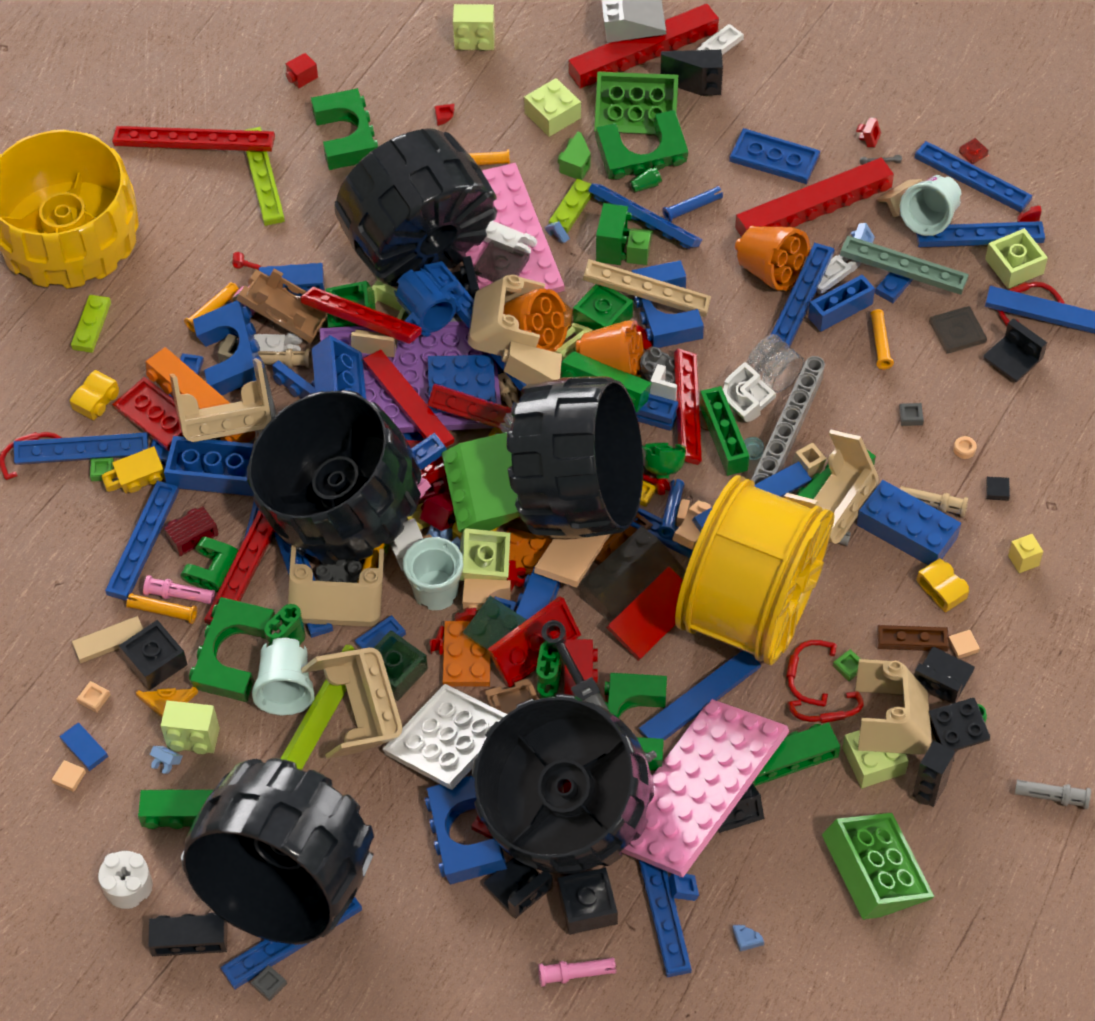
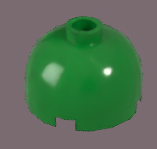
(663, 459)

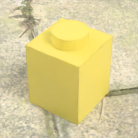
(1025, 553)

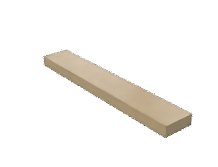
(646, 287)

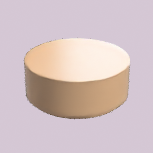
(964, 447)

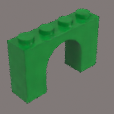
(345, 107)
(622, 162)
(228, 619)
(638, 691)

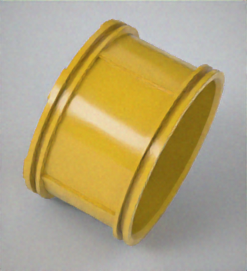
(753, 569)

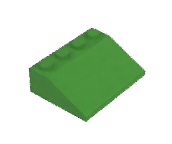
(634, 100)
(480, 483)
(876, 864)

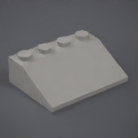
(633, 19)

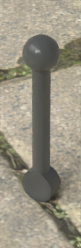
(897, 159)

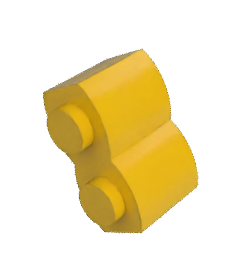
(94, 395)
(943, 585)

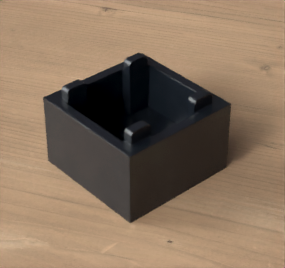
(153, 655)
(587, 901)

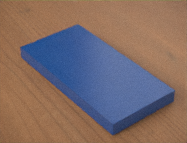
(774, 156)

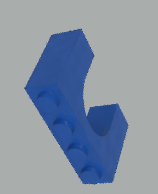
(214, 327)
(666, 328)
(459, 860)

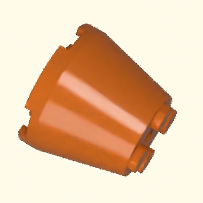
(773, 254)
(541, 314)
(615, 346)

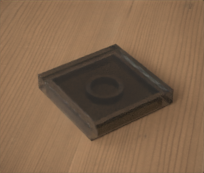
(500, 261)
(958, 329)

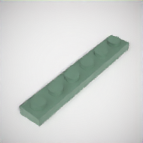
(904, 265)

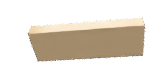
(106, 639)

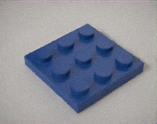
(463, 373)

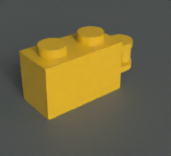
(135, 471)

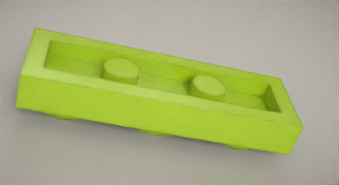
(572, 204)
(91, 323)

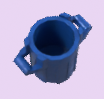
(427, 301)

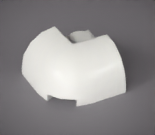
(747, 392)

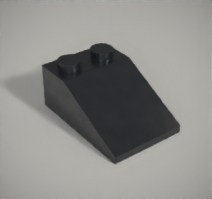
(696, 70)

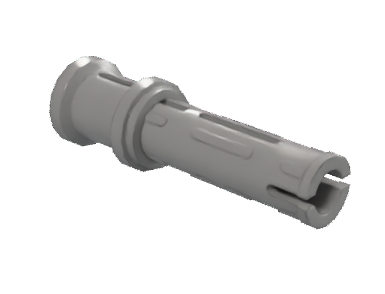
(1064, 794)

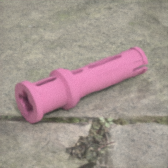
(168, 589)
(563, 972)

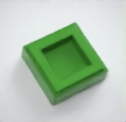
(99, 467)
(847, 665)

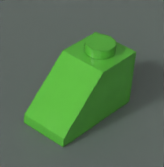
(639, 246)

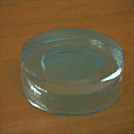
(754, 447)

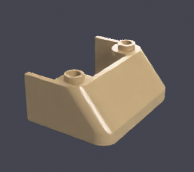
(489, 327)
(225, 419)
(848, 486)
(336, 601)
(369, 696)
(903, 729)

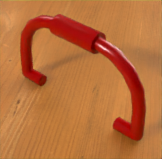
(1026, 286)
(33, 436)
(792, 669)
(828, 717)

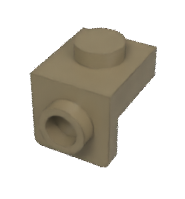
(227, 348)

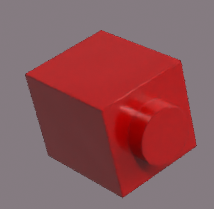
(301, 70)

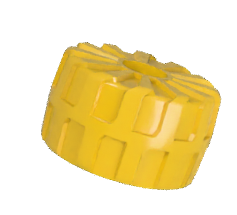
(65, 208)

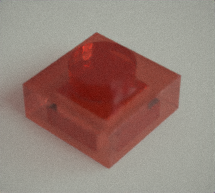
(973, 151)

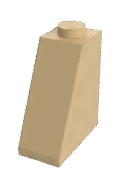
(531, 363)

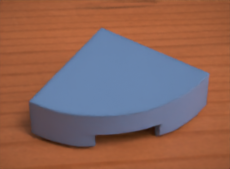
(557, 229)
(746, 937)

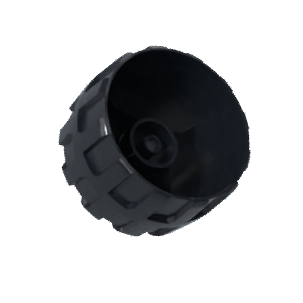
(415, 204)
(576, 457)
(334, 476)
(529, 762)
(278, 851)

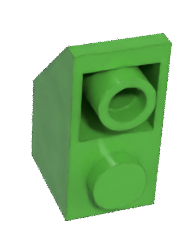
(576, 158)

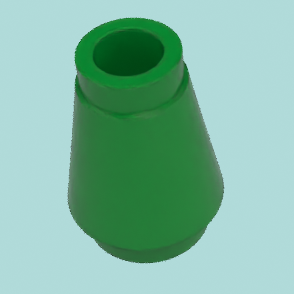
(648, 179)

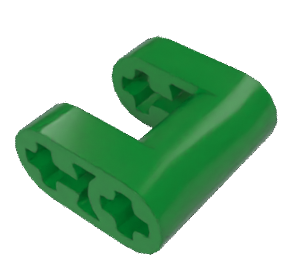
(213, 577)
(291, 627)
(548, 671)

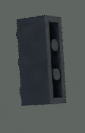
(933, 774)
(187, 935)

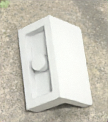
(660, 387)

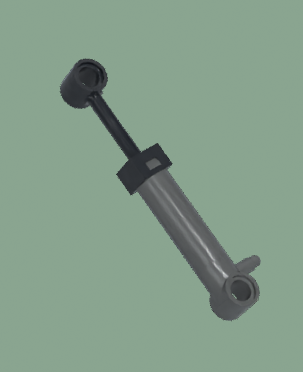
(584, 689)

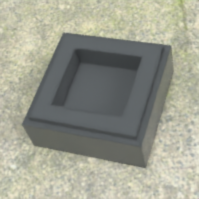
(911, 414)
(269, 983)

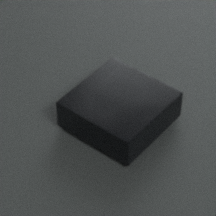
(997, 488)

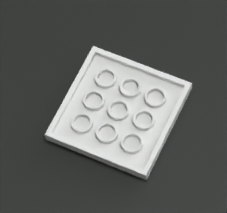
(444, 736)

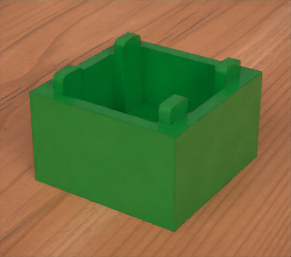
(612, 234)
(357, 292)
(602, 308)

